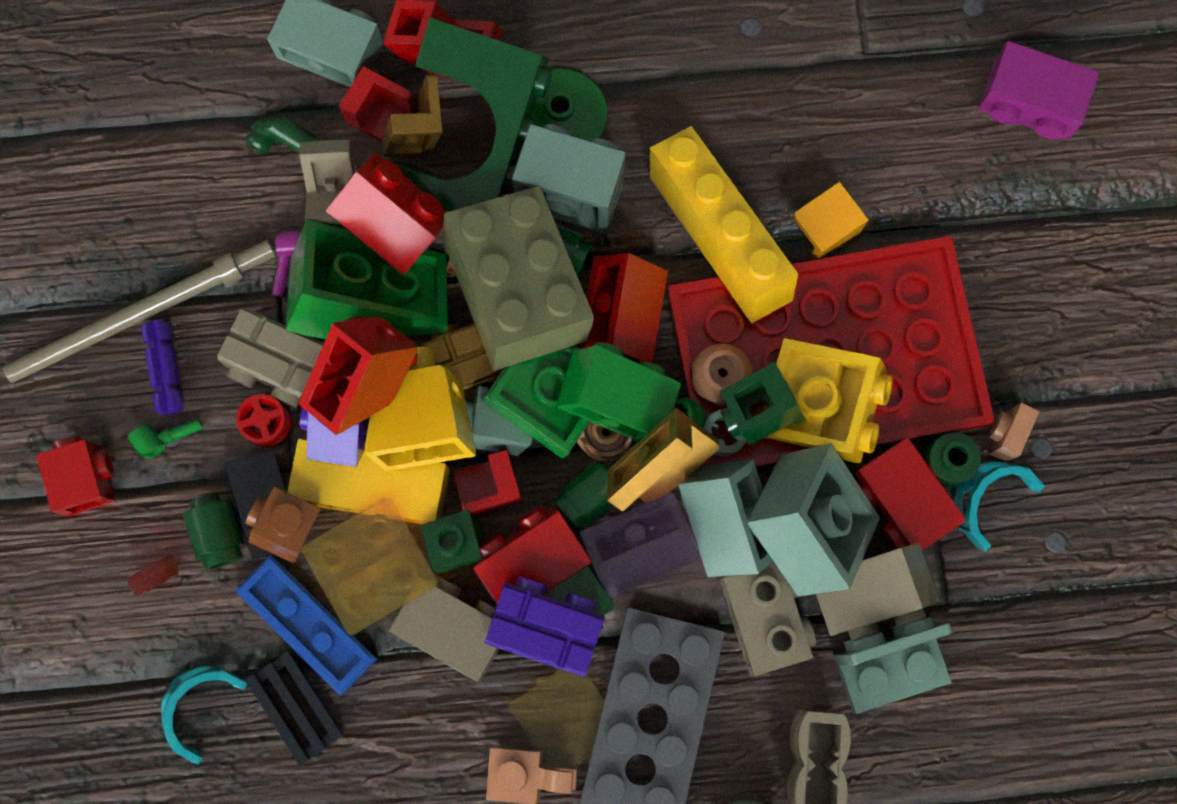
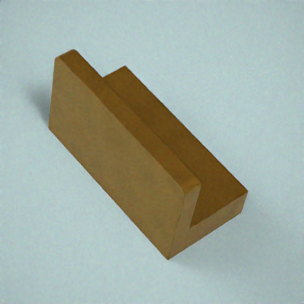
(416, 132)
(660, 461)

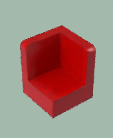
(373, 100)
(488, 485)

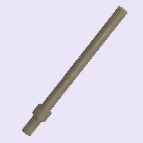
(226, 269)

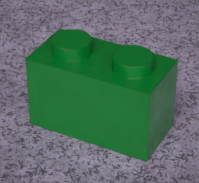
(617, 391)

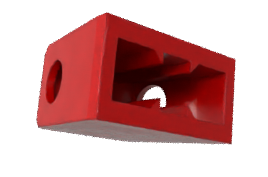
(357, 372)

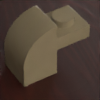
(326, 171)

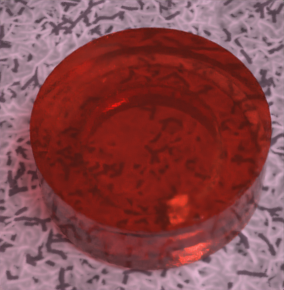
(153, 576)

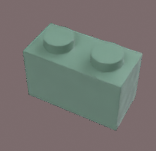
(326, 39)
(718, 507)

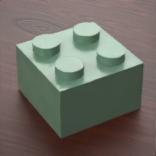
(575, 176)
(814, 520)

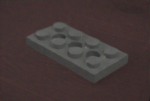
(632, 688)

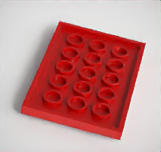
(877, 302)

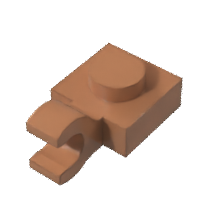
(519, 776)

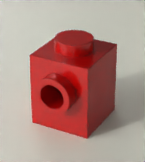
(76, 476)

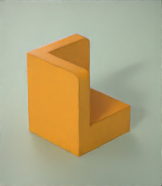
(830, 221)

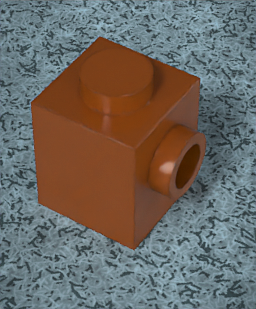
(281, 523)

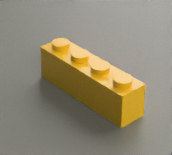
(722, 224)

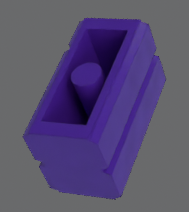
(545, 627)

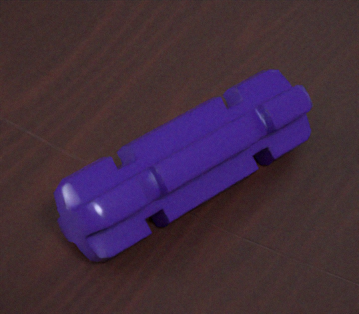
(162, 367)

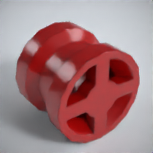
(258, 413)

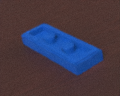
(306, 625)

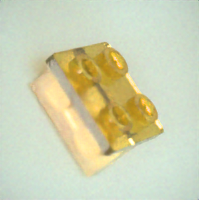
(370, 566)

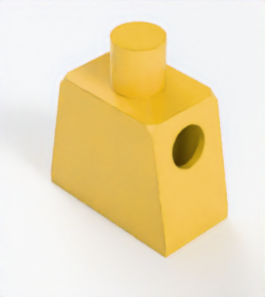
(424, 421)

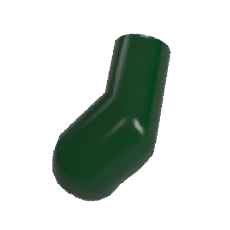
(277, 131)

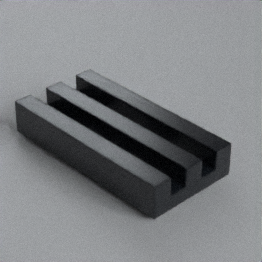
(277, 717)

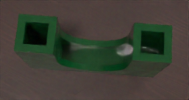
(510, 84)

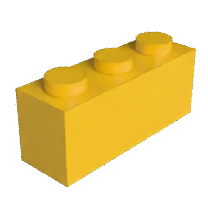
(415, 491)

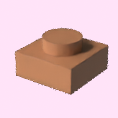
(1012, 431)

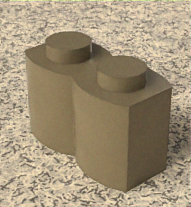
(820, 748)

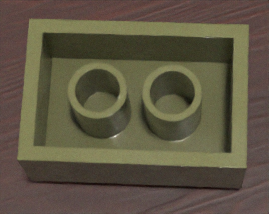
(517, 277)

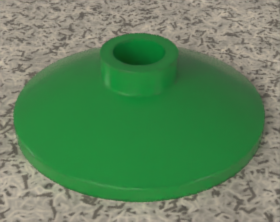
(586, 104)

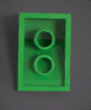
(343, 278)

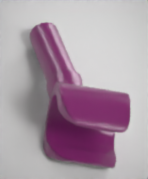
(285, 245)

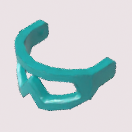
(979, 484)
(177, 689)

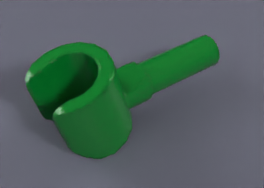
(151, 444)

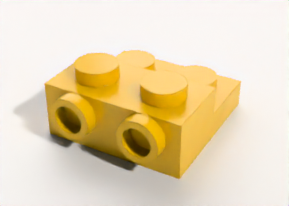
(836, 395)

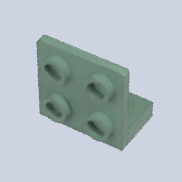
(894, 667)

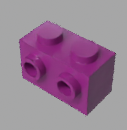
(1038, 91)

